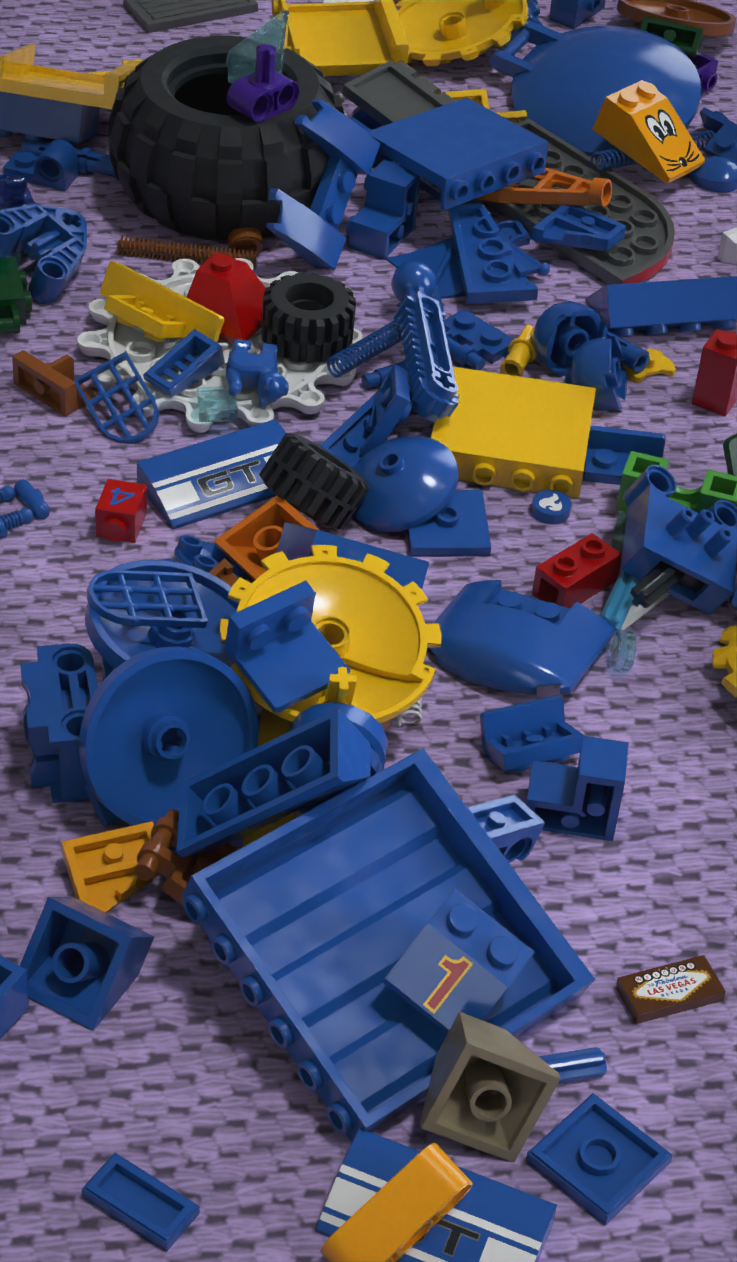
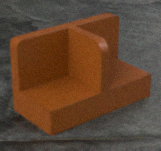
(50, 382)

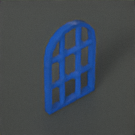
(106, 396)
(131, 619)

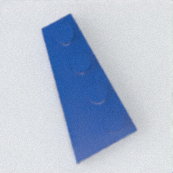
(486, 260)

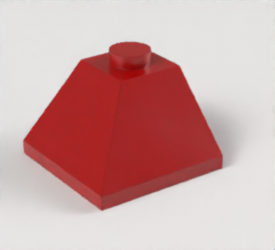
(231, 291)

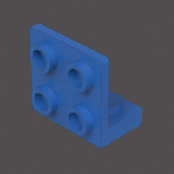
(282, 648)

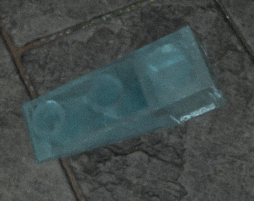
(242, 57)

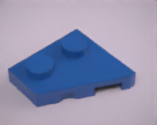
(579, 228)

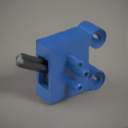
(676, 547)

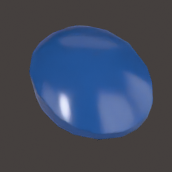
(716, 174)

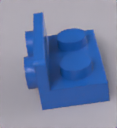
(610, 449)

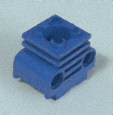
(55, 706)

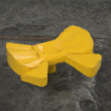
(657, 365)

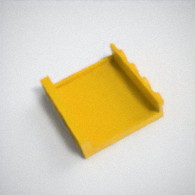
(345, 35)
(22, 77)
(518, 431)

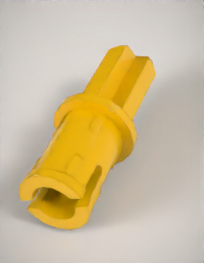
(520, 353)

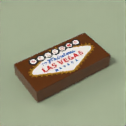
(670, 989)

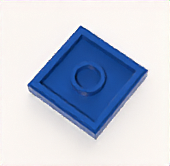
(599, 1158)

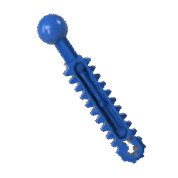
(424, 341)

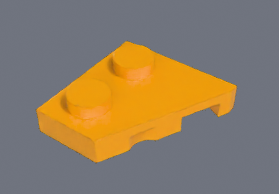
(105, 865)

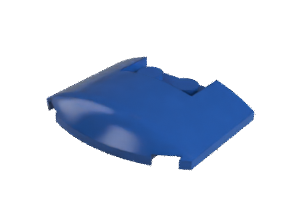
(518, 640)

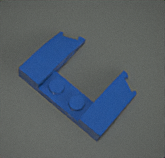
(351, 152)

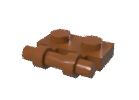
(156, 857)

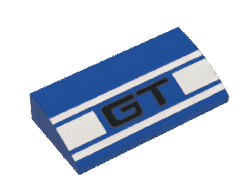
(211, 475)
(484, 1226)

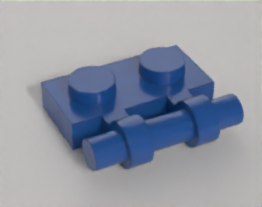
(474, 340)

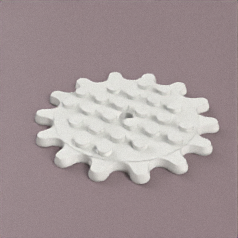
(146, 352)

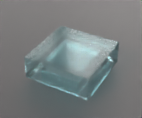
(216, 404)

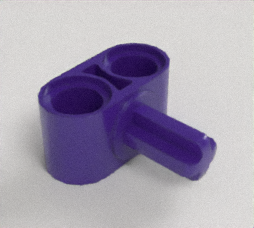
(263, 91)

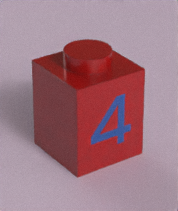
(121, 511)

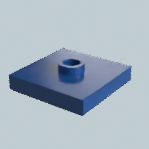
(455, 530)

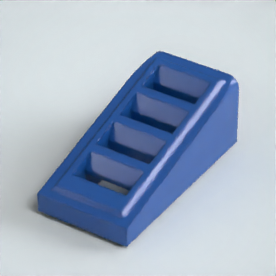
(193, 345)

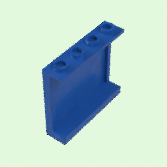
(462, 150)

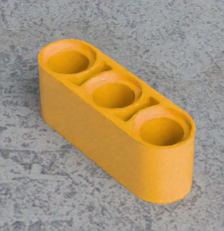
(400, 1210)

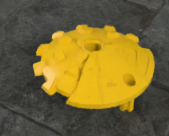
(458, 28)
(364, 619)

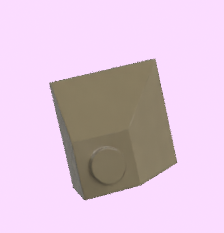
(486, 1088)

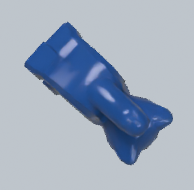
(255, 371)

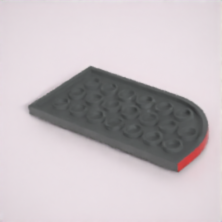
(647, 222)

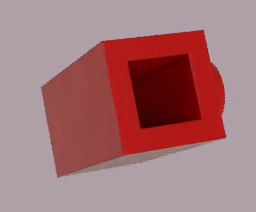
(717, 374)
(577, 572)

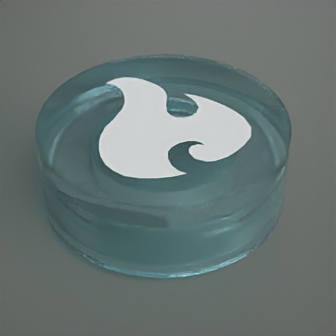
(622, 650)

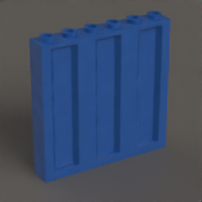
(333, 905)

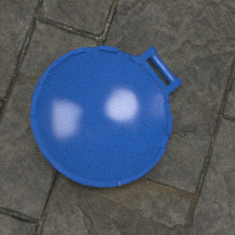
(574, 71)

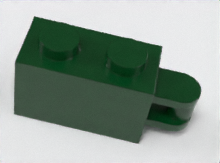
(14, 297)

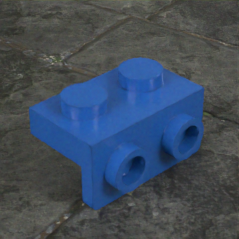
(528, 733)

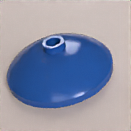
(407, 483)

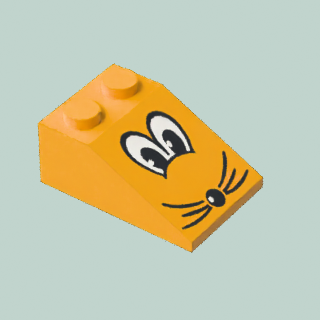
(648, 131)

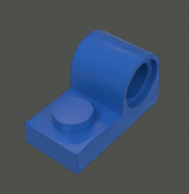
(54, 168)
(509, 825)

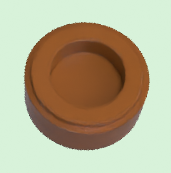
(246, 239)

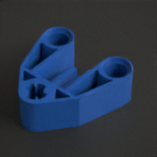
(51, 236)

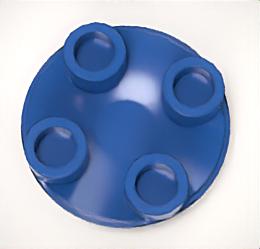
(203, 555)

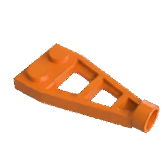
(575, 192)

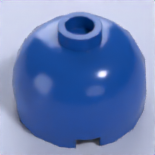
(562, 331)
(598, 366)

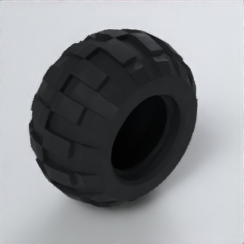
(200, 160)

